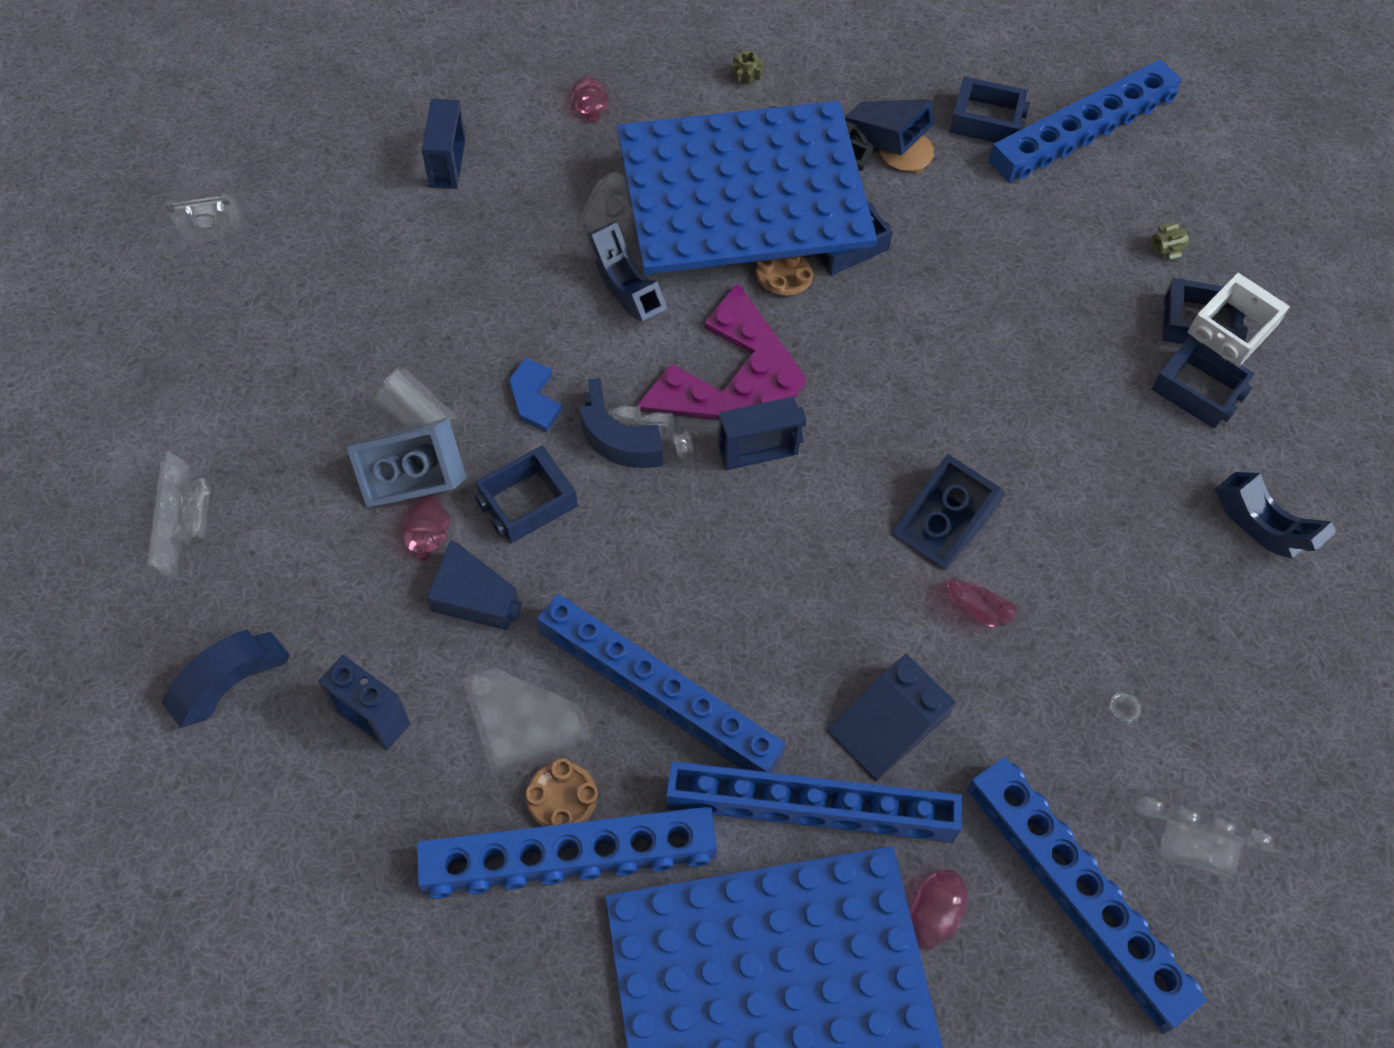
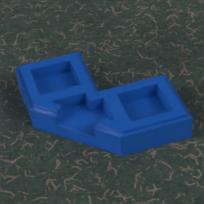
(531, 405)

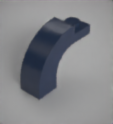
(634, 291)
(617, 442)
(1254, 510)
(218, 668)

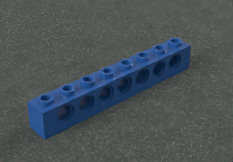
(1084, 121)
(660, 687)
(815, 802)
(439, 854)
(1111, 943)

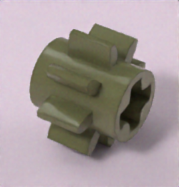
(747, 67)
(1169, 240)

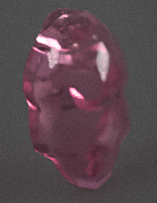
(590, 97)
(426, 526)
(974, 600)
(938, 908)

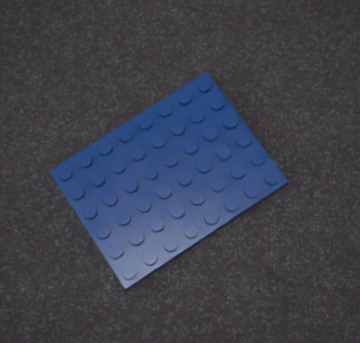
(744, 187)
(774, 959)

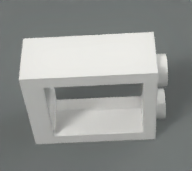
(1240, 294)

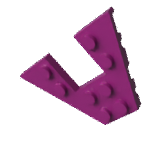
(763, 378)

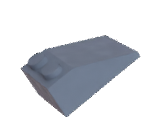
(407, 463)

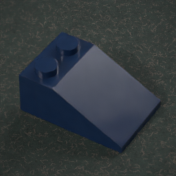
(949, 511)
(892, 717)

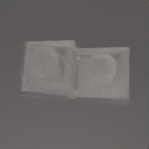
(632, 417)

